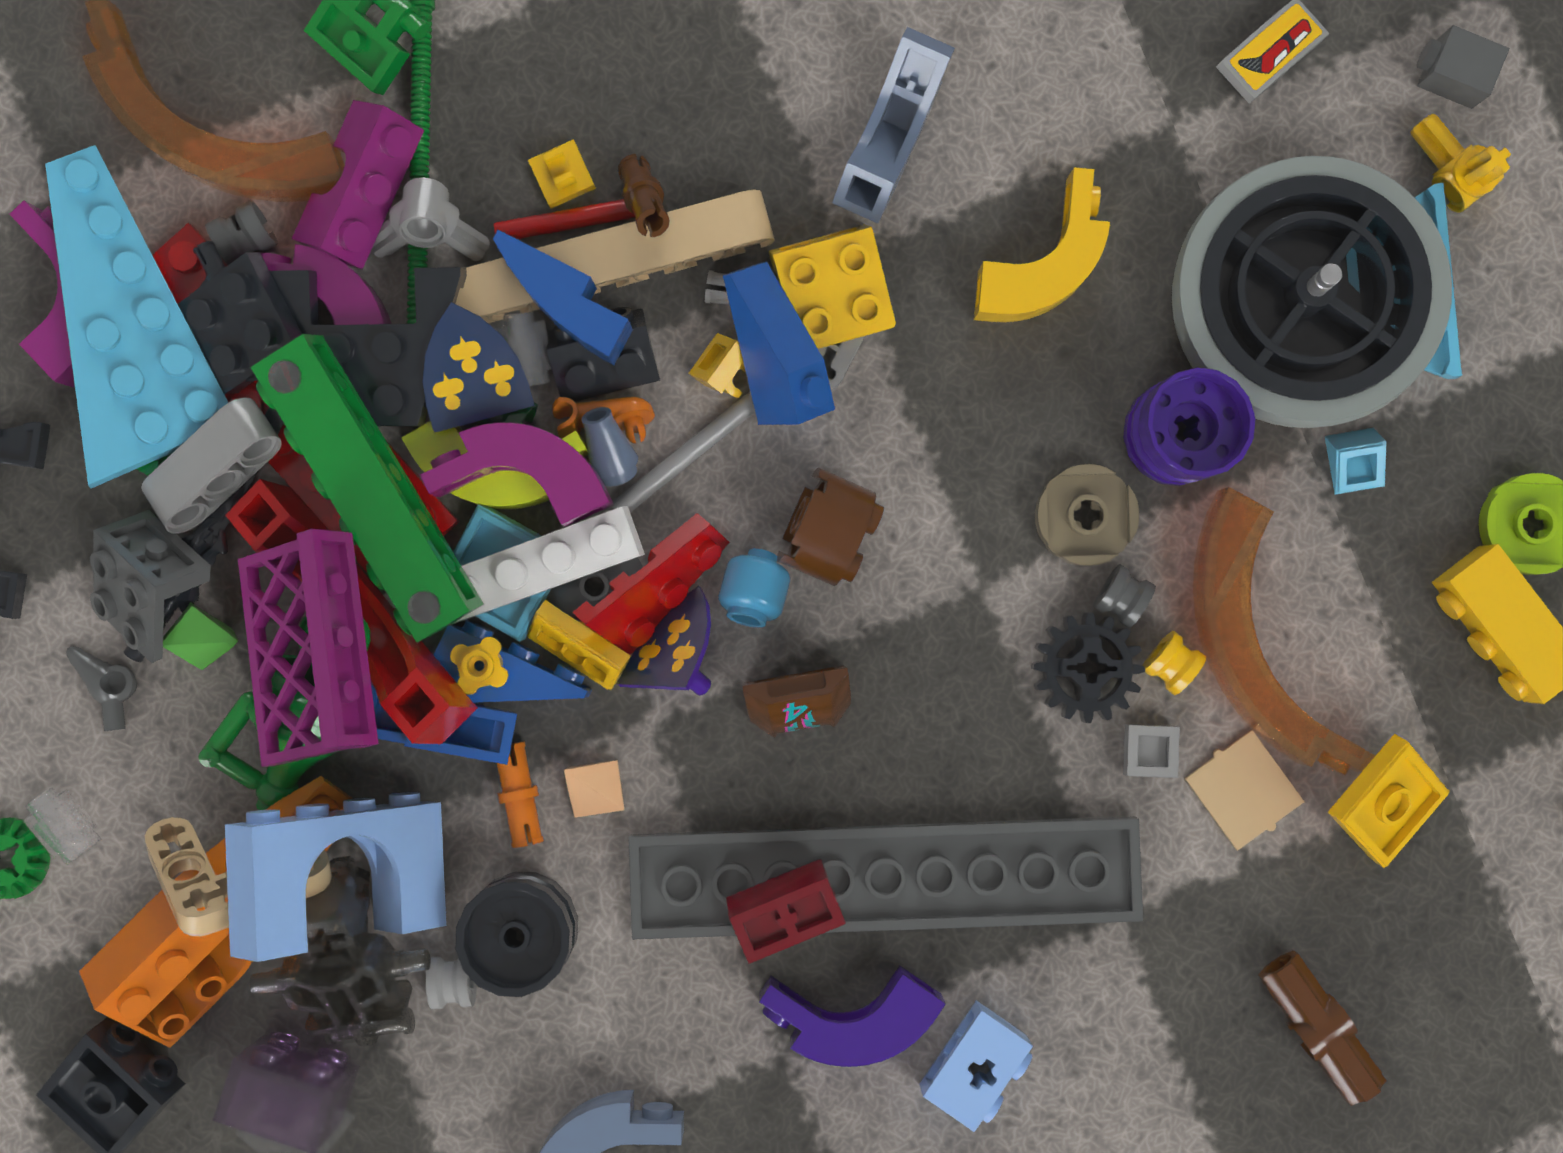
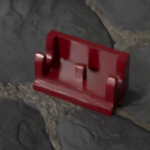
(784, 911)

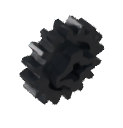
(1087, 691)

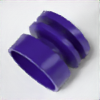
(1216, 433)

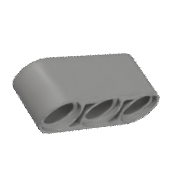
(211, 465)

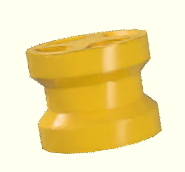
(1174, 663)

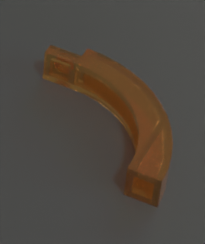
(247, 169)
(1230, 641)

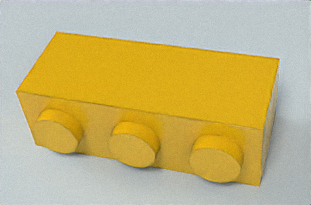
(1505, 622)

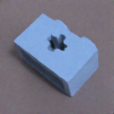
(977, 1039)

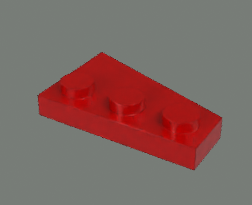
(644, 598)

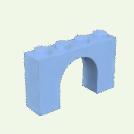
(274, 855)

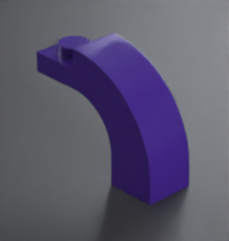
(860, 1036)

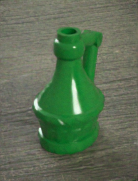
(278, 780)

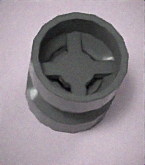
(240, 232)

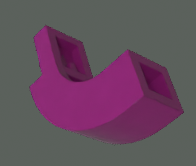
(338, 286)
(49, 341)
(495, 447)

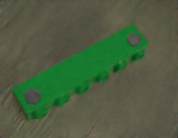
(366, 486)

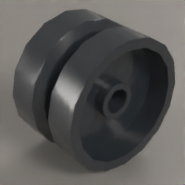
(490, 947)

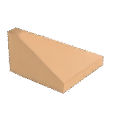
(595, 788)

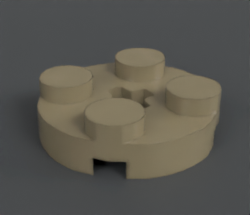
(1107, 495)

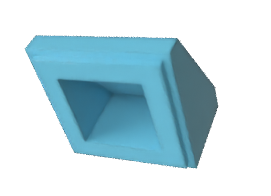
(1356, 460)

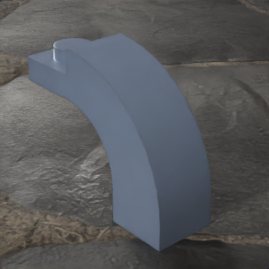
(893, 125)
(612, 1122)

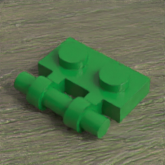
(362, 45)

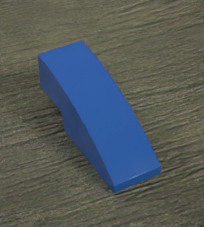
(566, 298)
(482, 736)

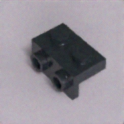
(585, 375)

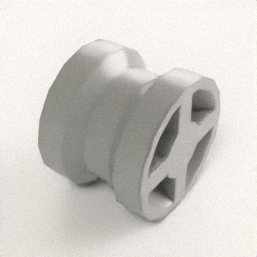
(448, 984)

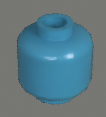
(754, 588)

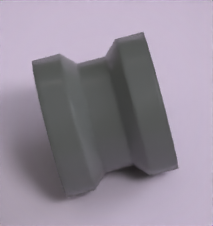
(1124, 596)

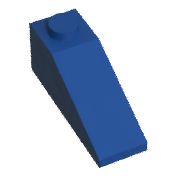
(778, 353)

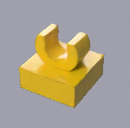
(561, 174)
(719, 365)

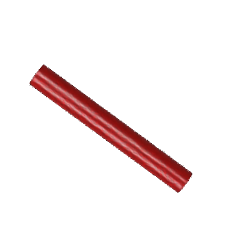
(565, 219)

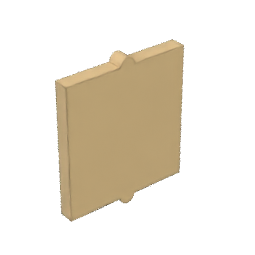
(1244, 790)

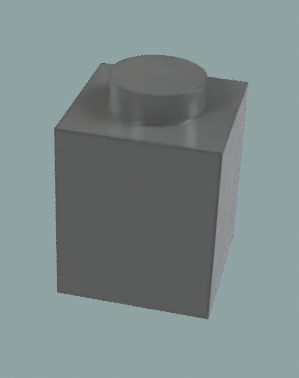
(1461, 66)

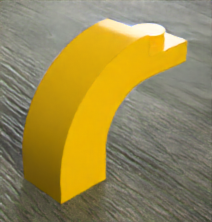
(1027, 290)

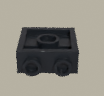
(111, 1087)

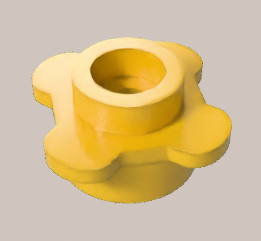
(489, 653)

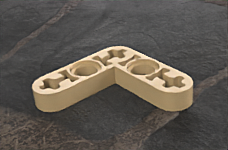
(206, 887)

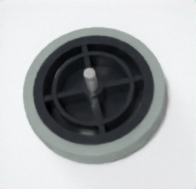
(1271, 296)

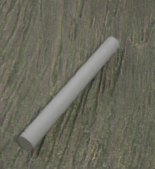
(686, 454)

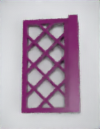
(332, 645)

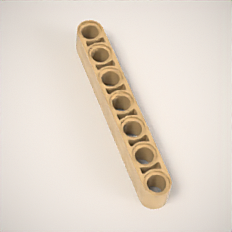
(626, 256)

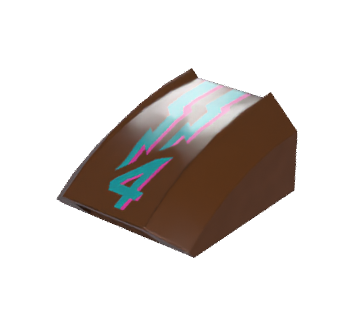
(798, 700)

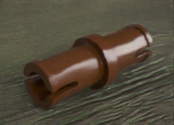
(643, 195)

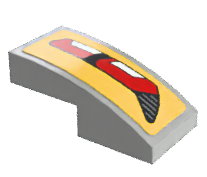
(1272, 50)

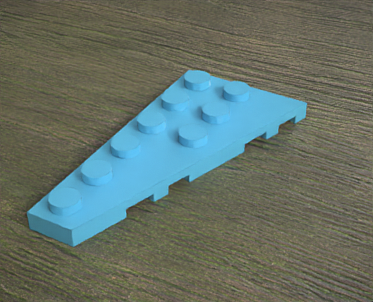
(131, 350)

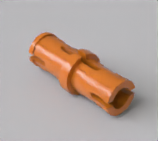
(519, 798)

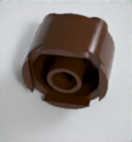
(830, 528)

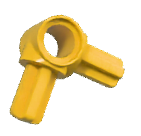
(1466, 171)

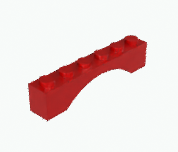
(404, 673)

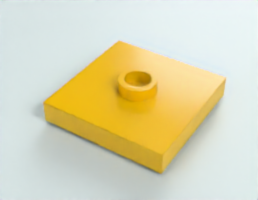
(1389, 801)

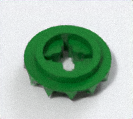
(30, 859)

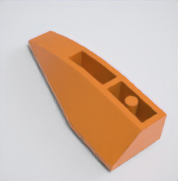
(164, 978)

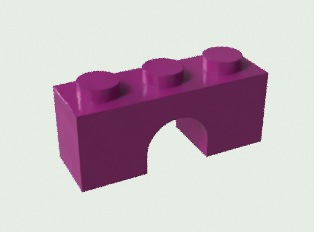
(352, 213)

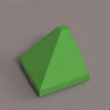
(199, 637)

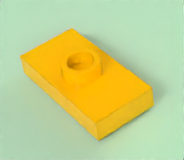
(577, 645)

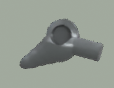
(106, 684)

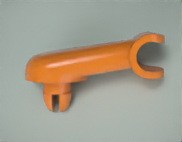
(628, 412)

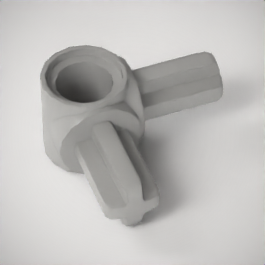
(427, 220)

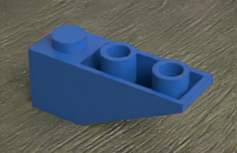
(526, 677)

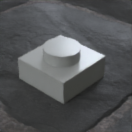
(1151, 750)

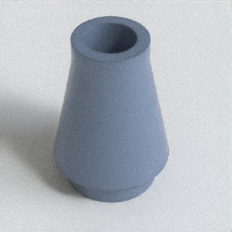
(608, 448)

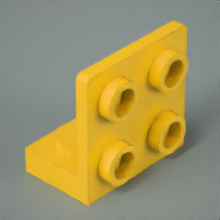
(836, 285)

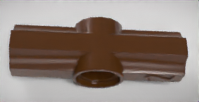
(1323, 1027)

